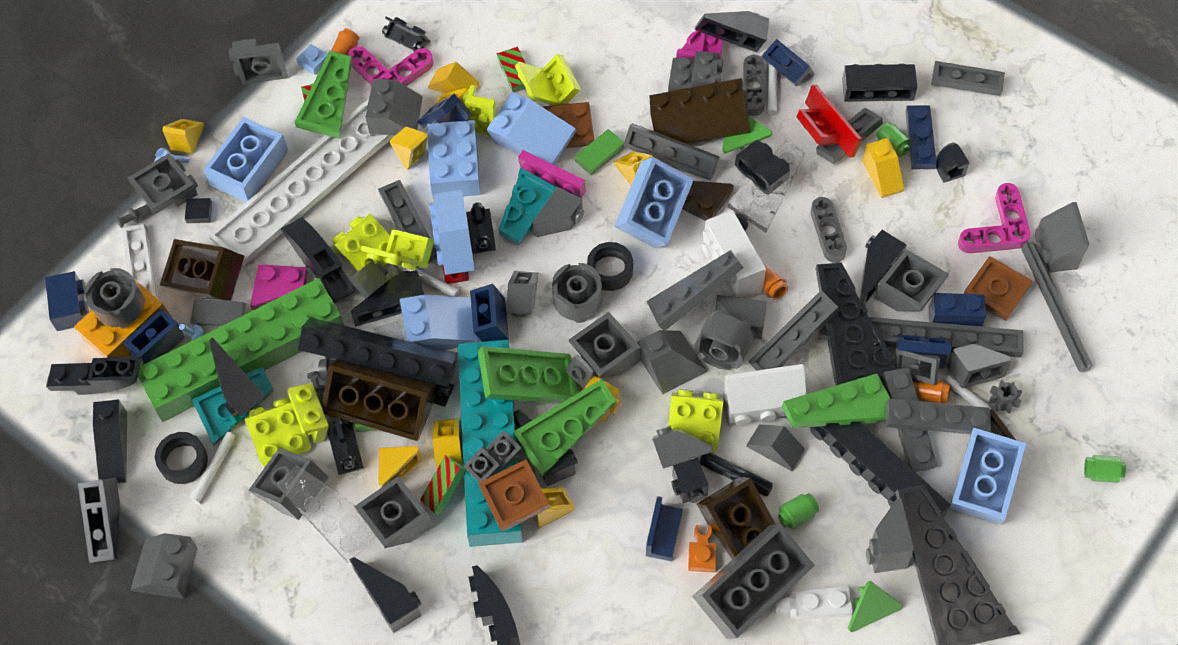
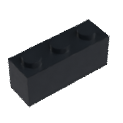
(879, 82)

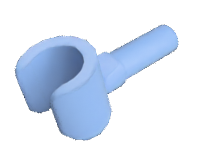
(162, 152)
(194, 332)

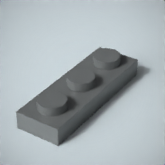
(968, 78)
(864, 124)

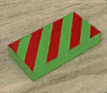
(507, 61)
(442, 484)

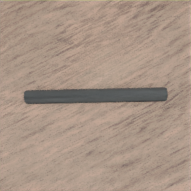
(1057, 307)

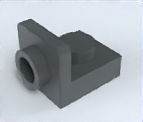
(580, 371)

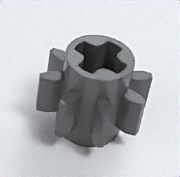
(1003, 403)

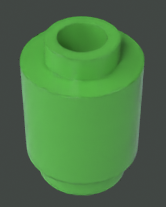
(897, 138)
(1104, 468)
(798, 511)

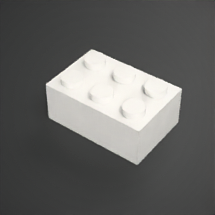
(727, 234)

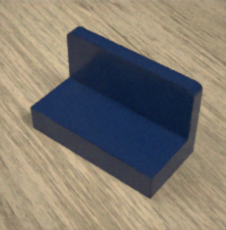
(787, 62)
(447, 110)
(923, 344)
(663, 531)

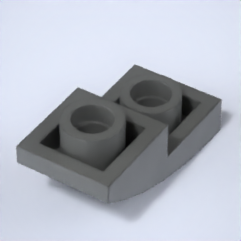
(216, 311)
(494, 458)

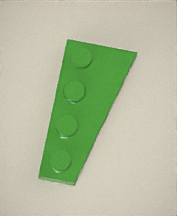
(327, 97)
(841, 404)
(557, 430)

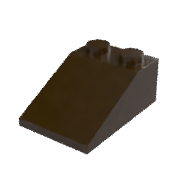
(202, 270)
(736, 514)

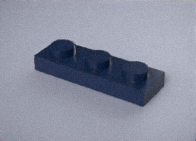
(921, 136)

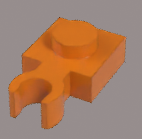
(701, 553)

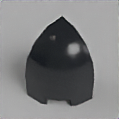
(951, 162)

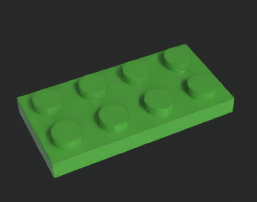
(526, 375)

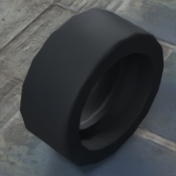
(612, 249)
(170, 443)

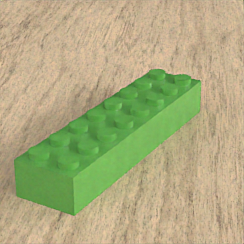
(252, 341)

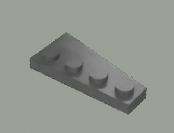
(690, 291)

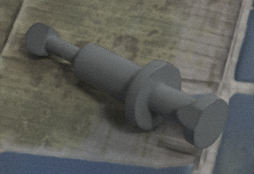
(133, 215)
(319, 389)

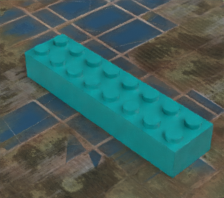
(481, 423)

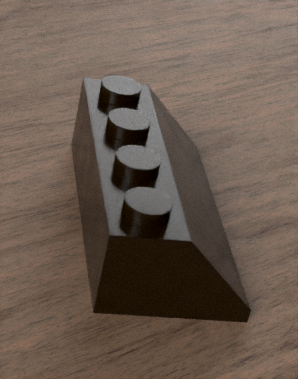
(702, 112)
(378, 399)

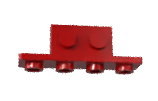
(827, 124)

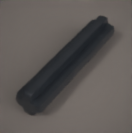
(734, 471)

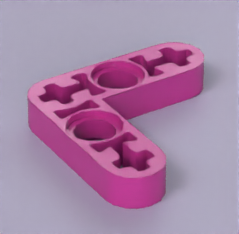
(407, 63)
(1005, 231)

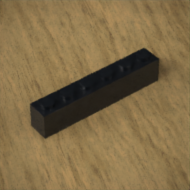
(377, 351)
(873, 461)

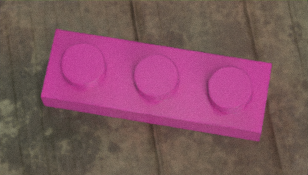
(552, 174)

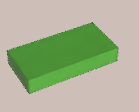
(599, 151)

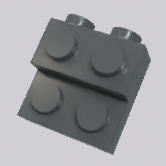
(257, 62)
(695, 72)
(164, 184)

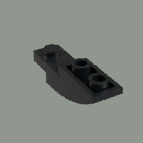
(319, 258)
(95, 377)
(493, 609)

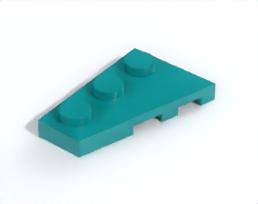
(526, 202)
(216, 417)

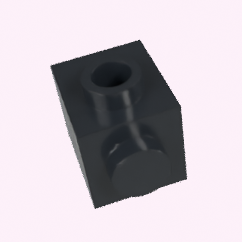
(689, 481)

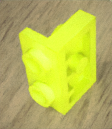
(482, 110)
(308, 411)

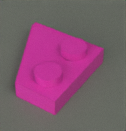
(700, 43)
(276, 281)

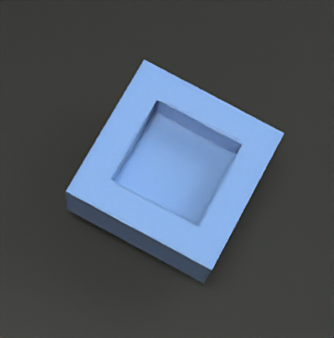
(312, 59)

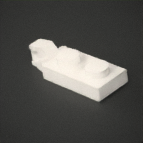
(816, 603)

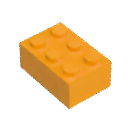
(109, 340)

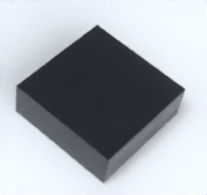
(198, 210)

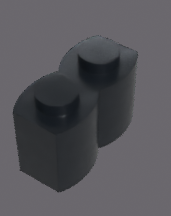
(762, 166)

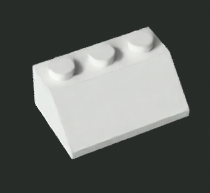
(761, 393)

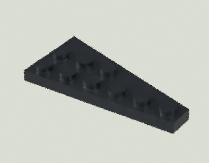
(852, 338)
(952, 586)

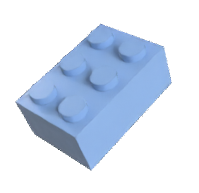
(453, 157)
(246, 160)
(654, 202)
(451, 232)
(987, 476)

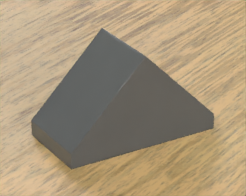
(922, 366)
(777, 445)

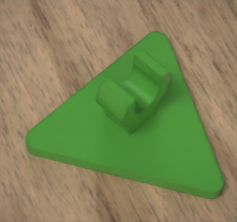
(758, 132)
(872, 606)

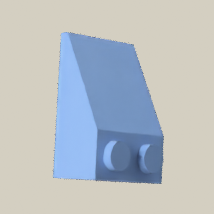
(530, 128)
(438, 321)

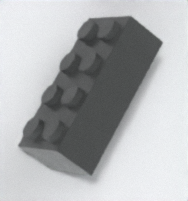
(753, 581)

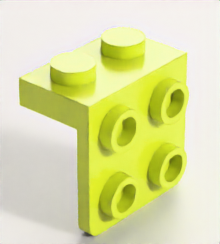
(549, 85)
(363, 232)
(404, 248)
(697, 414)
(276, 429)

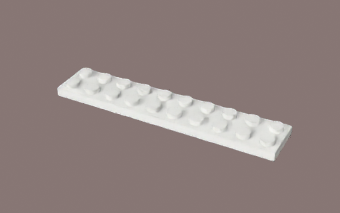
(299, 187)

